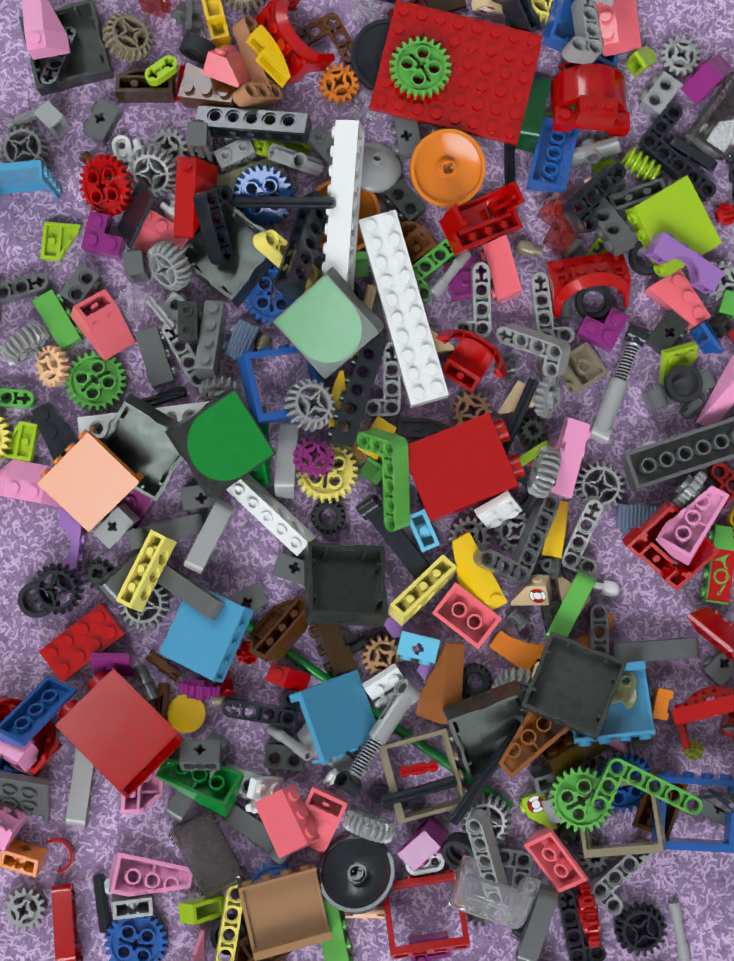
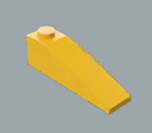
(474, 578)

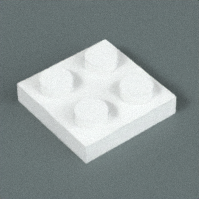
(498, 510)

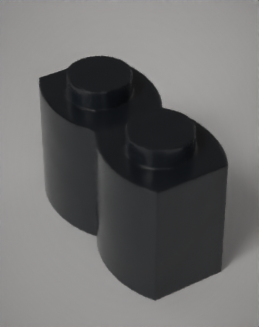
(521, 15)

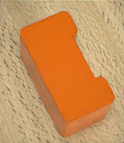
(660, 703)

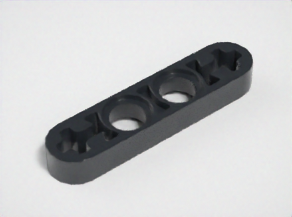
(57, 73)

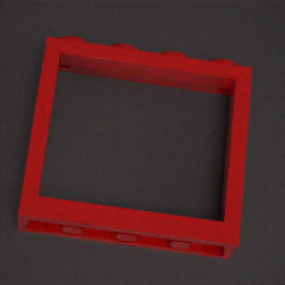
(425, 947)

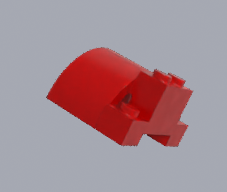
(598, 99)
(643, 544)

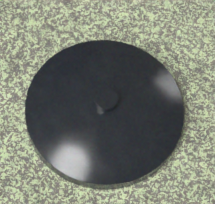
(368, 51)
(356, 874)

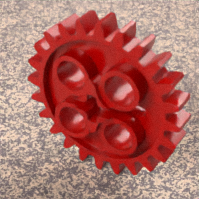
(102, 187)
(588, 914)

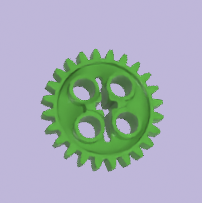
(434, 59)
(105, 395)
(571, 783)

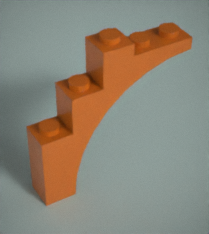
(525, 654)

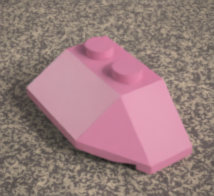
(20, 482)
(143, 796)

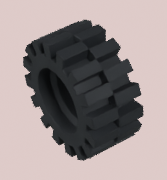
(328, 528)
(484, 673)

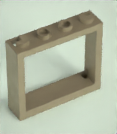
(452, 758)
(626, 848)

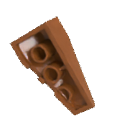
(443, 683)
(529, 742)

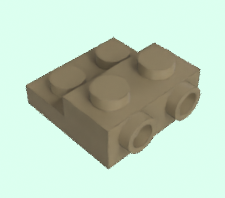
(583, 369)

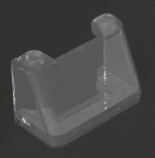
(491, 899)

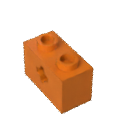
(23, 858)

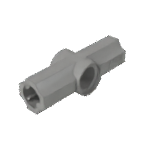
(591, 151)
(286, 157)

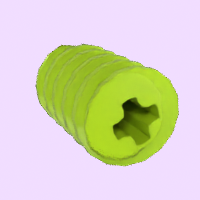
(641, 165)

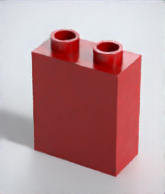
(463, 466)
(118, 731)

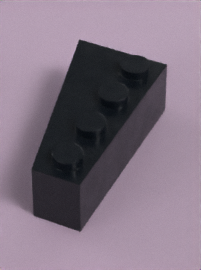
(54, 429)

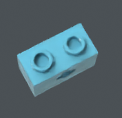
(423, 531)
(409, 639)

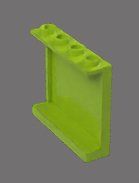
(678, 212)

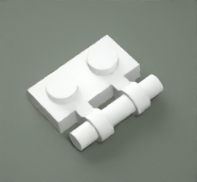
(382, 683)
(260, 788)

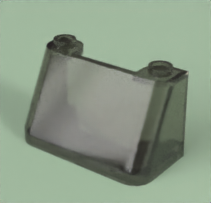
(714, 127)
(208, 853)

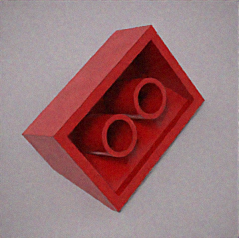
(714, 630)

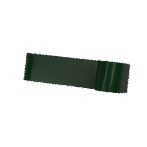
(534, 114)

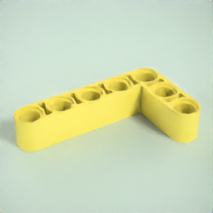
(273, 248)
(234, 924)

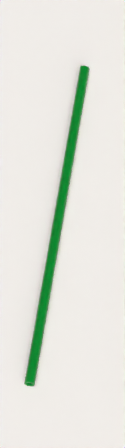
(399, 730)

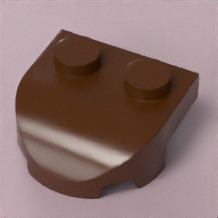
(417, 240)

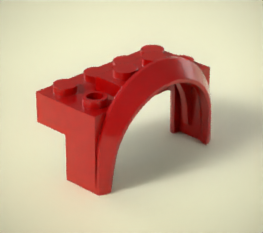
(298, 55)
(472, 225)
(579, 273)
(697, 708)
(47, 749)

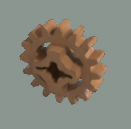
(467, 399)
(373, 661)

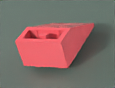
(102, 324)
(326, 812)

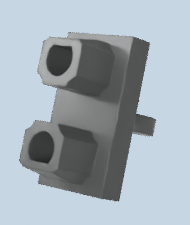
(188, 24)
(548, 567)

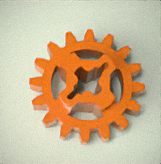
(341, 74)

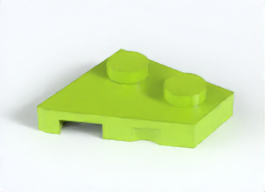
(57, 240)
(677, 356)
(24, 442)

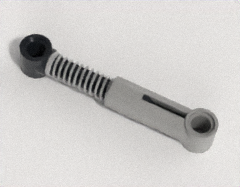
(617, 386)
(404, 695)

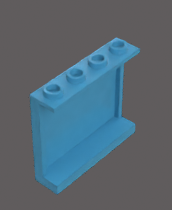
(27, 177)
(206, 643)
(336, 715)
(624, 722)

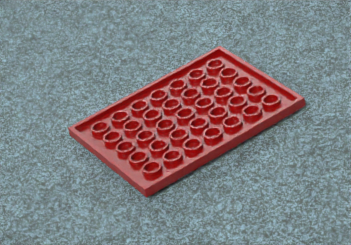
(487, 80)

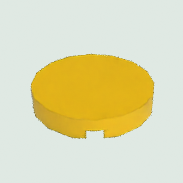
(186, 714)

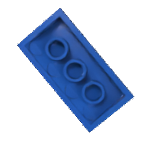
(552, 159)
(35, 711)

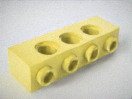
(146, 571)
(422, 590)

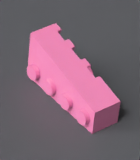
(572, 448)

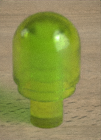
(596, 168)

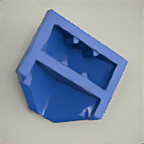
(707, 339)

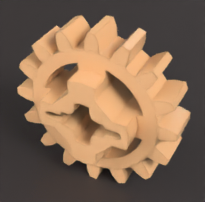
(52, 366)

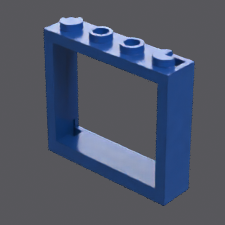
(250, 386)
(690, 844)

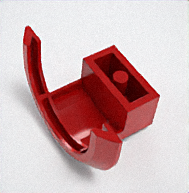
(470, 358)

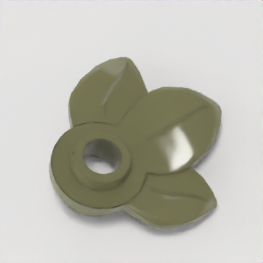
(626, 693)

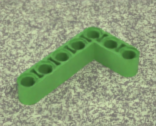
(394, 474)
(642, 784)

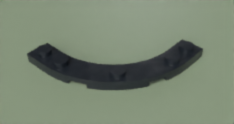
(421, 429)

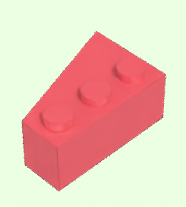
(678, 295)

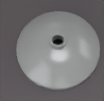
(380, 174)

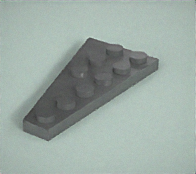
(25, 793)

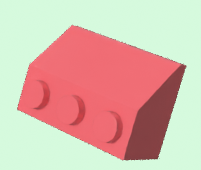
(619, 26)
(226, 66)
(155, 230)
(503, 272)
(466, 615)
(287, 821)
(554, 859)

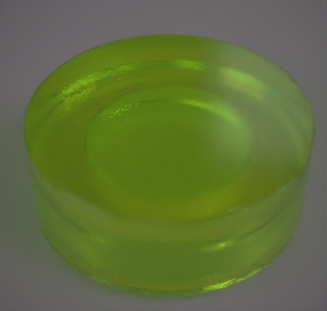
(695, 751)

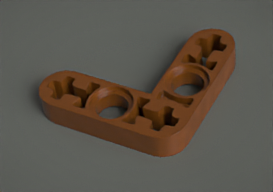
(326, 30)

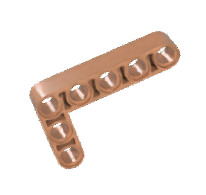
(263, 89)

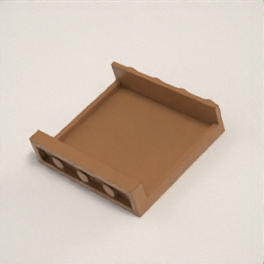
(284, 912)

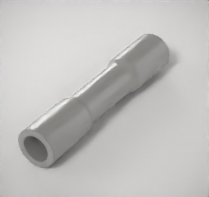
(443, 282)
(297, 747)
(681, 943)

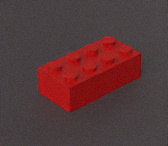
(90, 634)

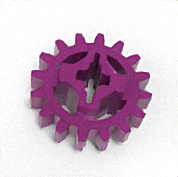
(323, 459)
(199, 688)

